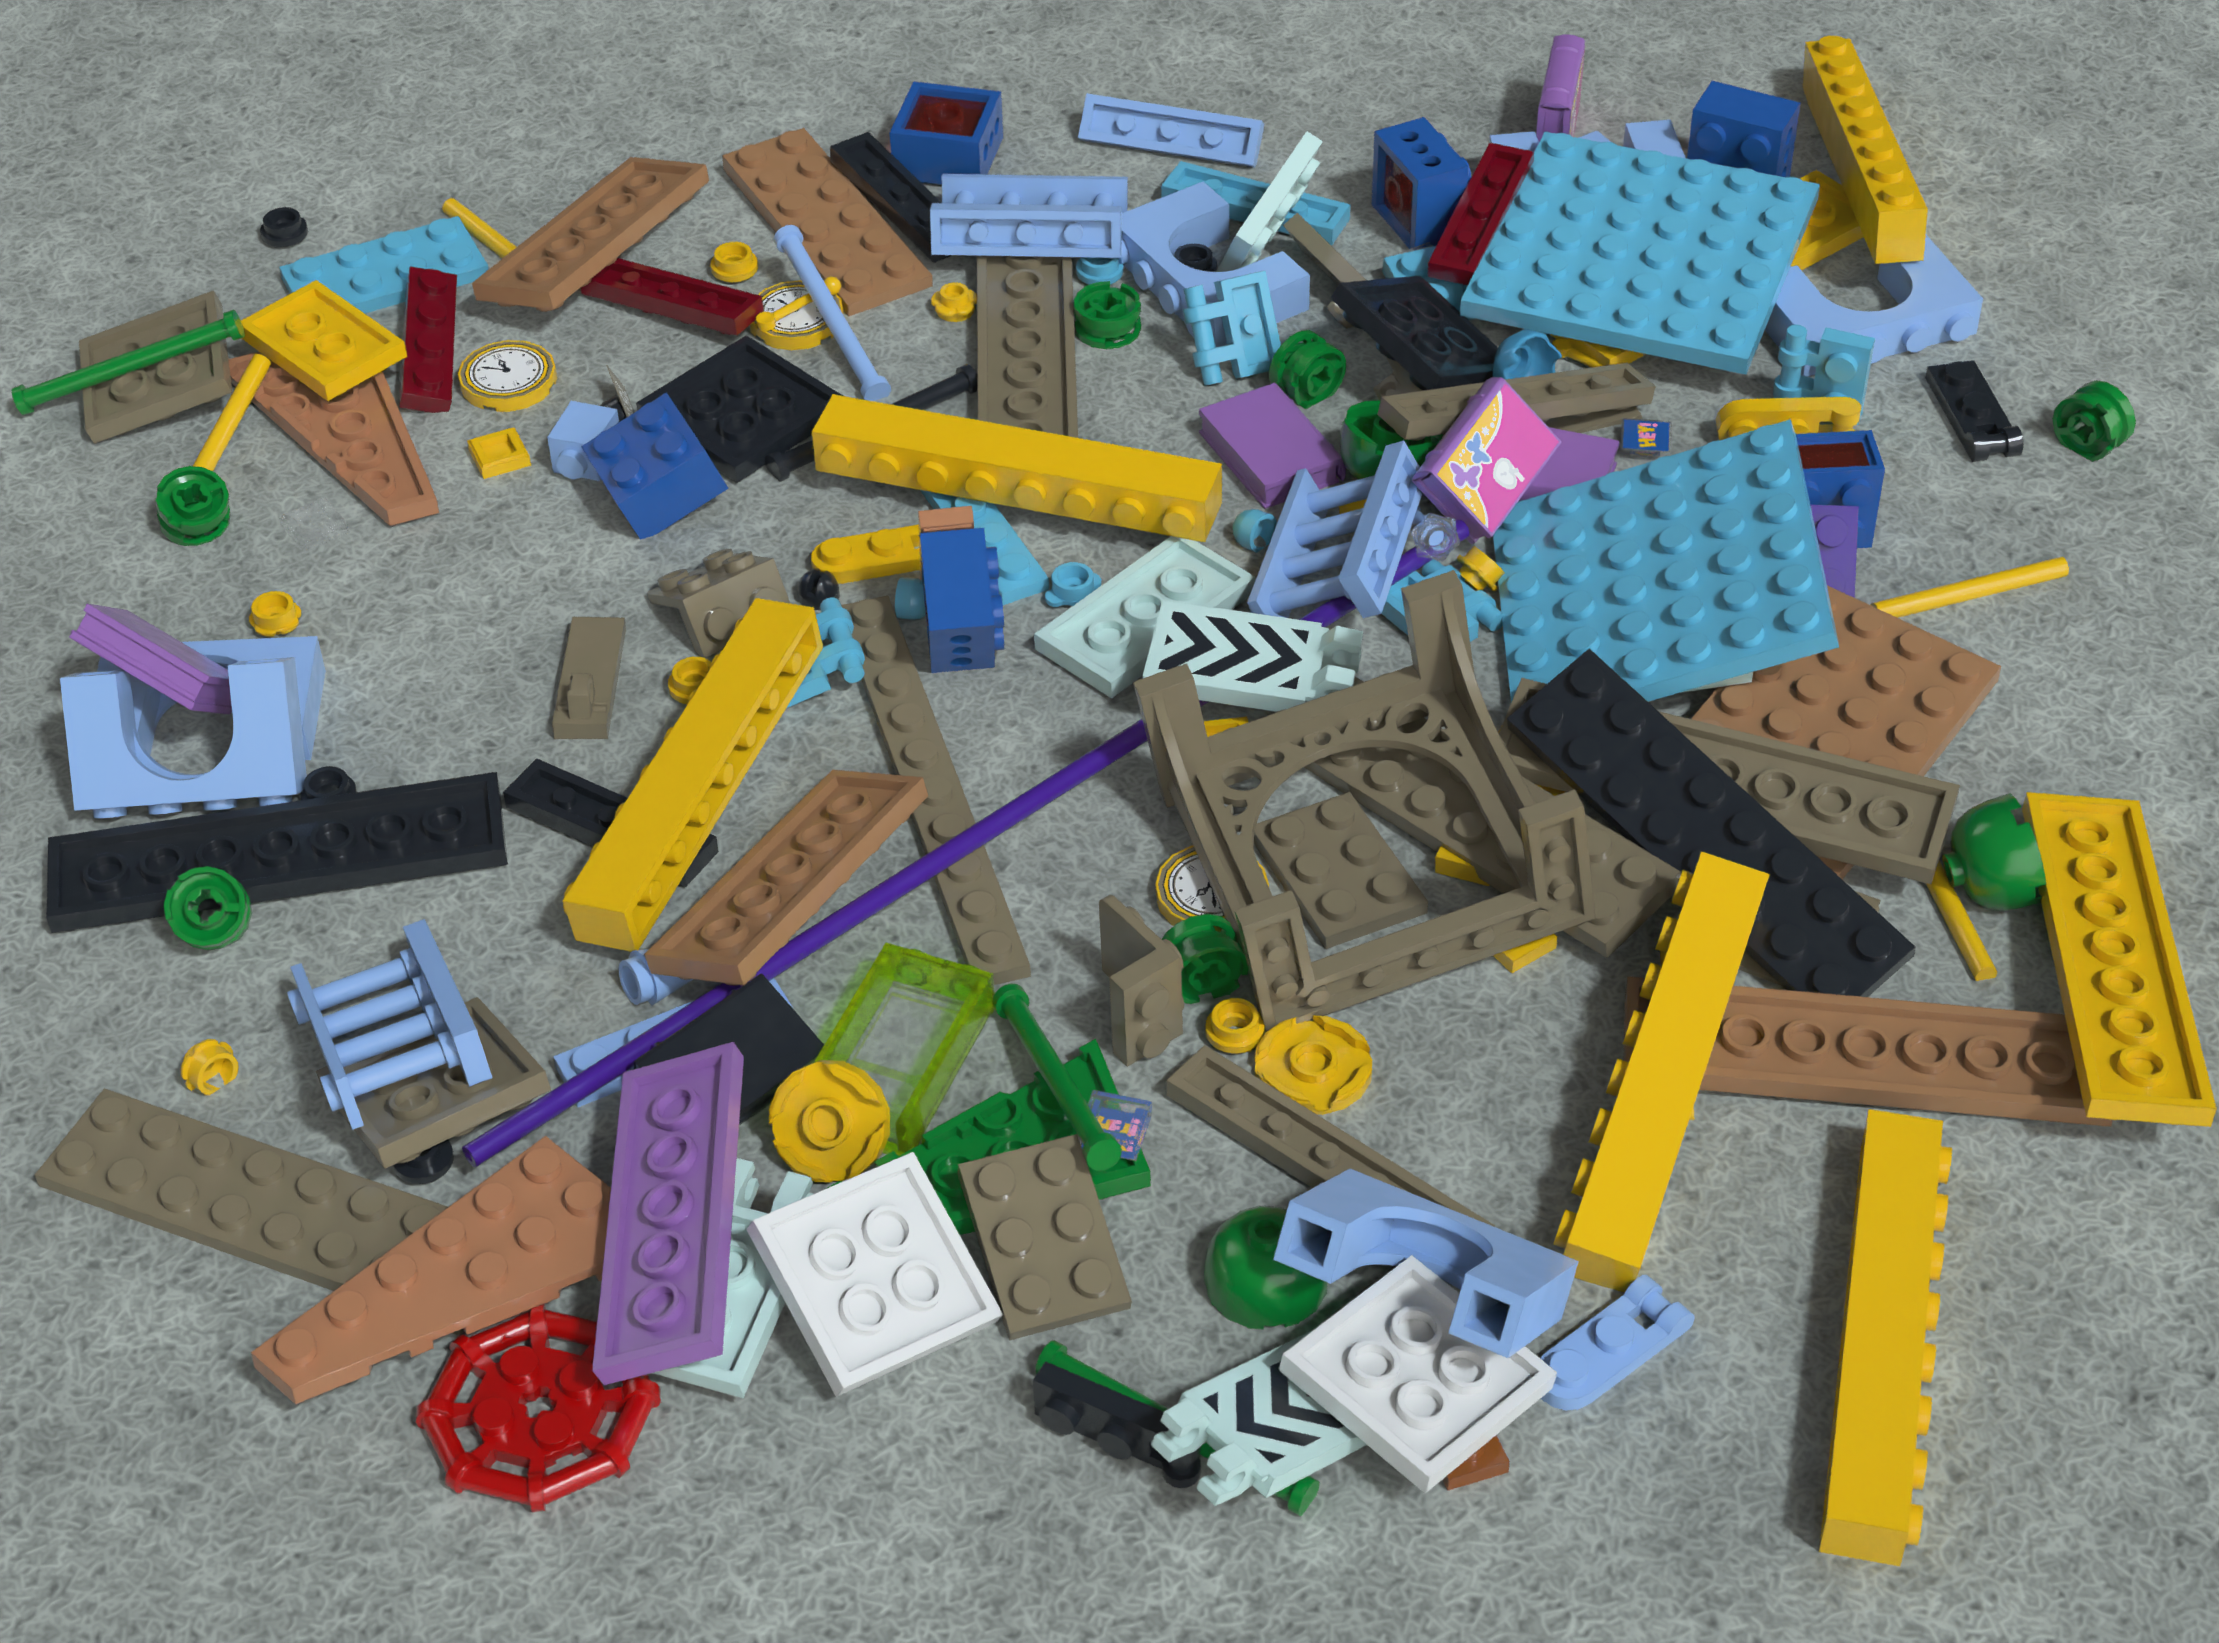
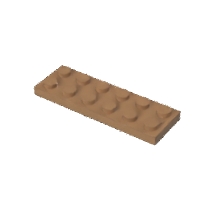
(590, 233)
(843, 234)
(786, 877)

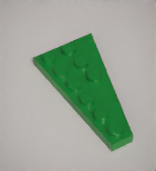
(1016, 1122)

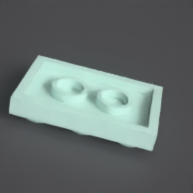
(1273, 206)

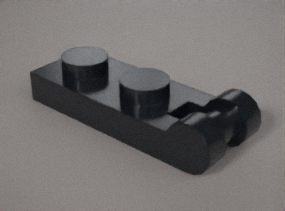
(1973, 410)
(1111, 1418)

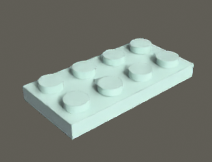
(1112, 628)

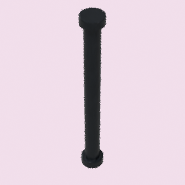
(964, 380)

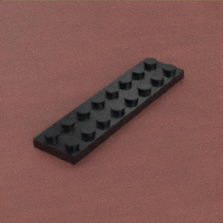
(1678, 802)
(279, 849)

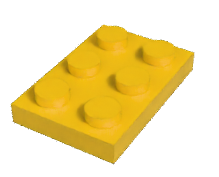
(322, 340)

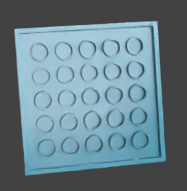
(1643, 252)
(1669, 569)

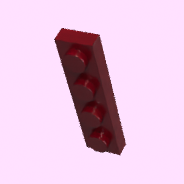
(1479, 213)
(675, 296)
(428, 340)

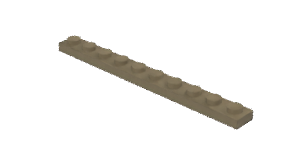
(918, 749)

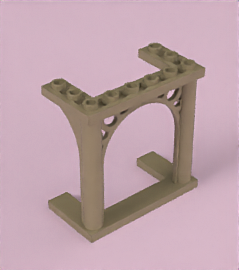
(1539, 840)

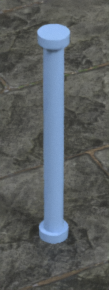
(789, 241)

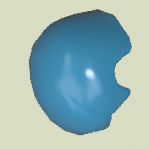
(1525, 355)

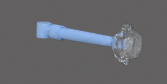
(1434, 535)

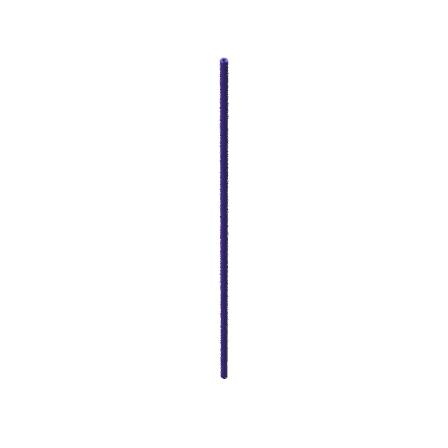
(861, 908)

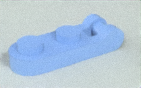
(1613, 1344)

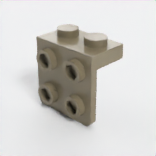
(718, 595)
(1142, 983)

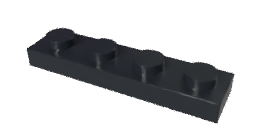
(888, 187)
(578, 807)

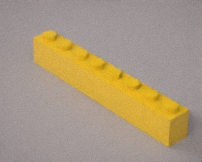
(1864, 151)
(1018, 467)
(692, 776)
(1664, 1072)
(1883, 1341)

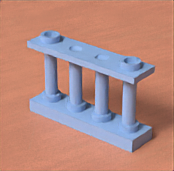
(1029, 216)
(1366, 560)
(430, 988)

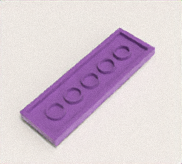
(670, 1215)

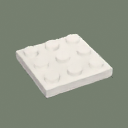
(874, 1273)
(1409, 1383)

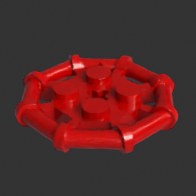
(504, 1420)

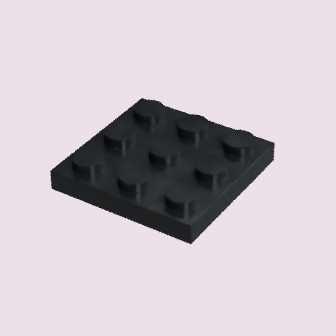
(1418, 330)
(746, 405)

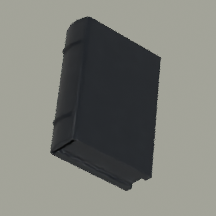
(764, 1031)

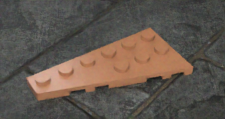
(353, 437)
(467, 1268)

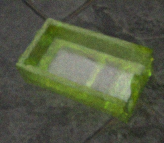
(912, 1033)

